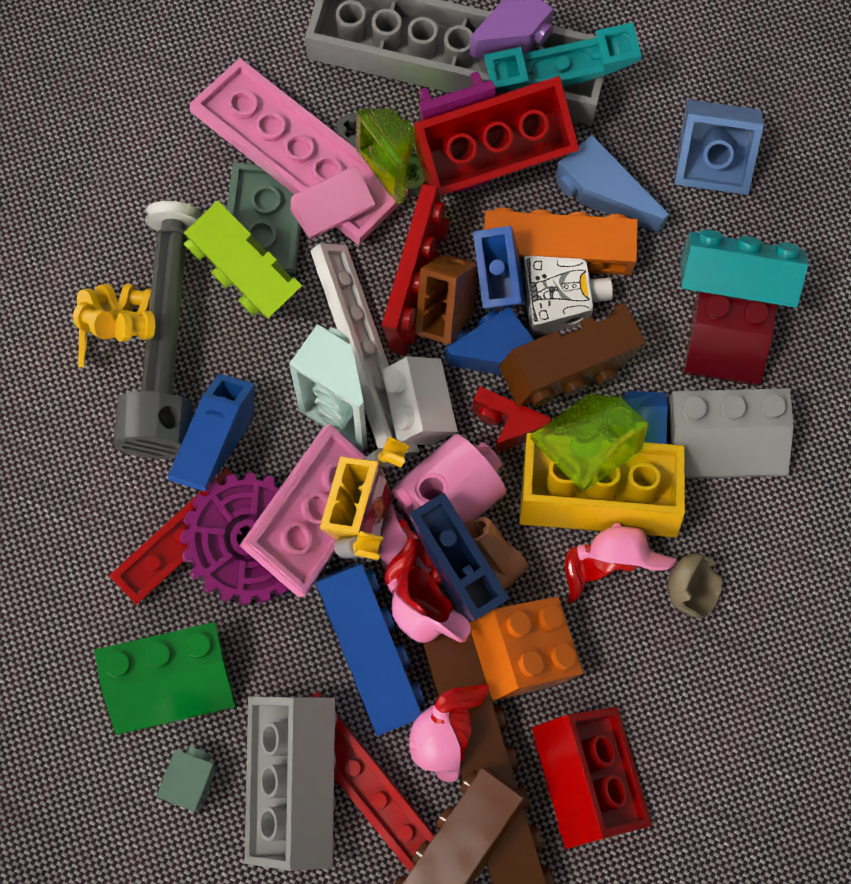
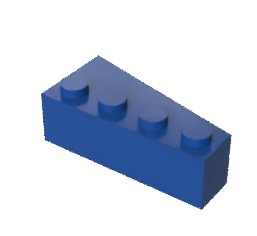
(369, 647)

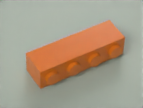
(604, 242)

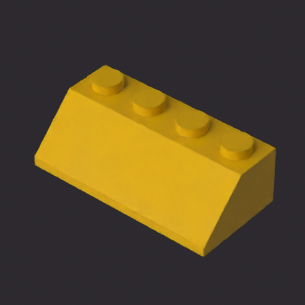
(638, 494)

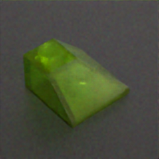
(387, 148)
(592, 438)

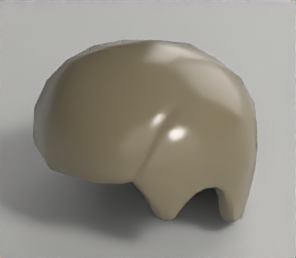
(694, 585)

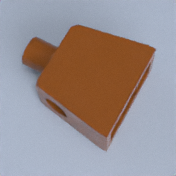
(446, 286)

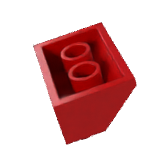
(591, 776)

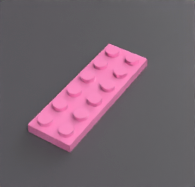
(285, 140)

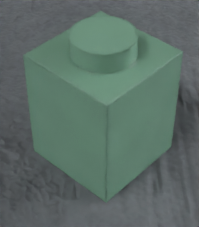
(188, 779)

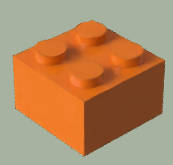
(525, 648)

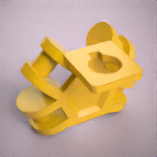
(107, 318)

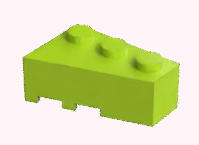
(240, 261)

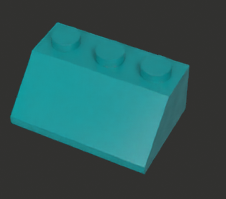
(743, 268)

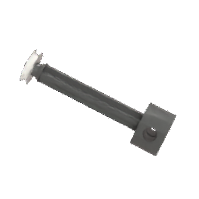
(153, 420)

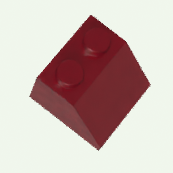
(729, 338)

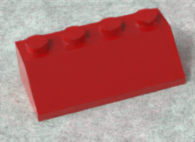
(495, 136)

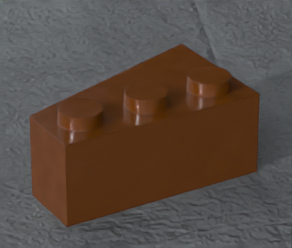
(572, 360)

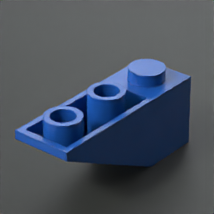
(214, 431)

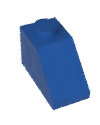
(499, 269)

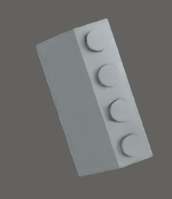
(290, 782)

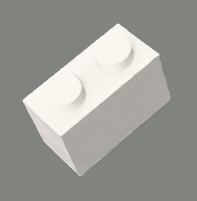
(419, 400)

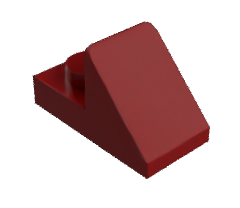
(516, 420)

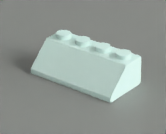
(329, 384)

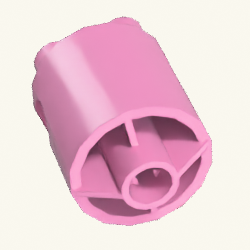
(460, 471)

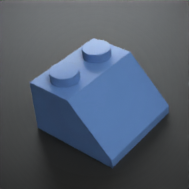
(718, 146)

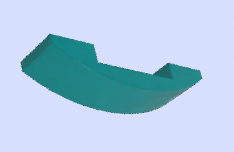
(573, 62)

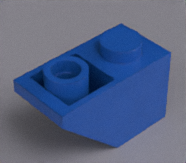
(488, 343)

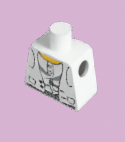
(560, 293)

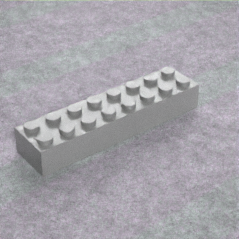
(421, 45)

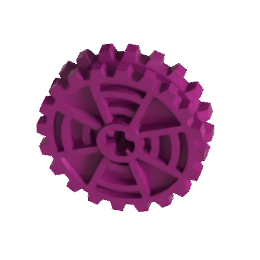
(214, 538)

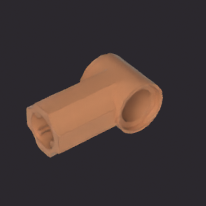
(500, 555)

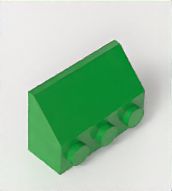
(165, 678)

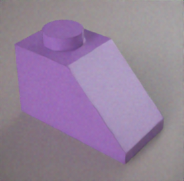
(513, 26)

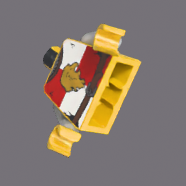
(361, 501)

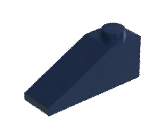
(457, 559)

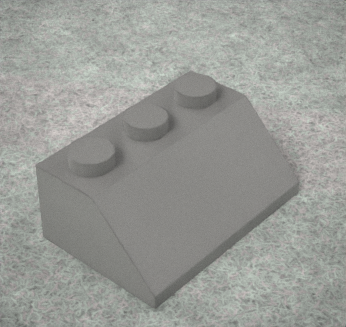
(732, 432)

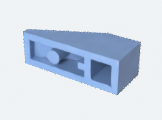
(606, 185)

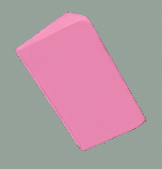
(332, 202)

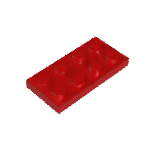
(420, 248)

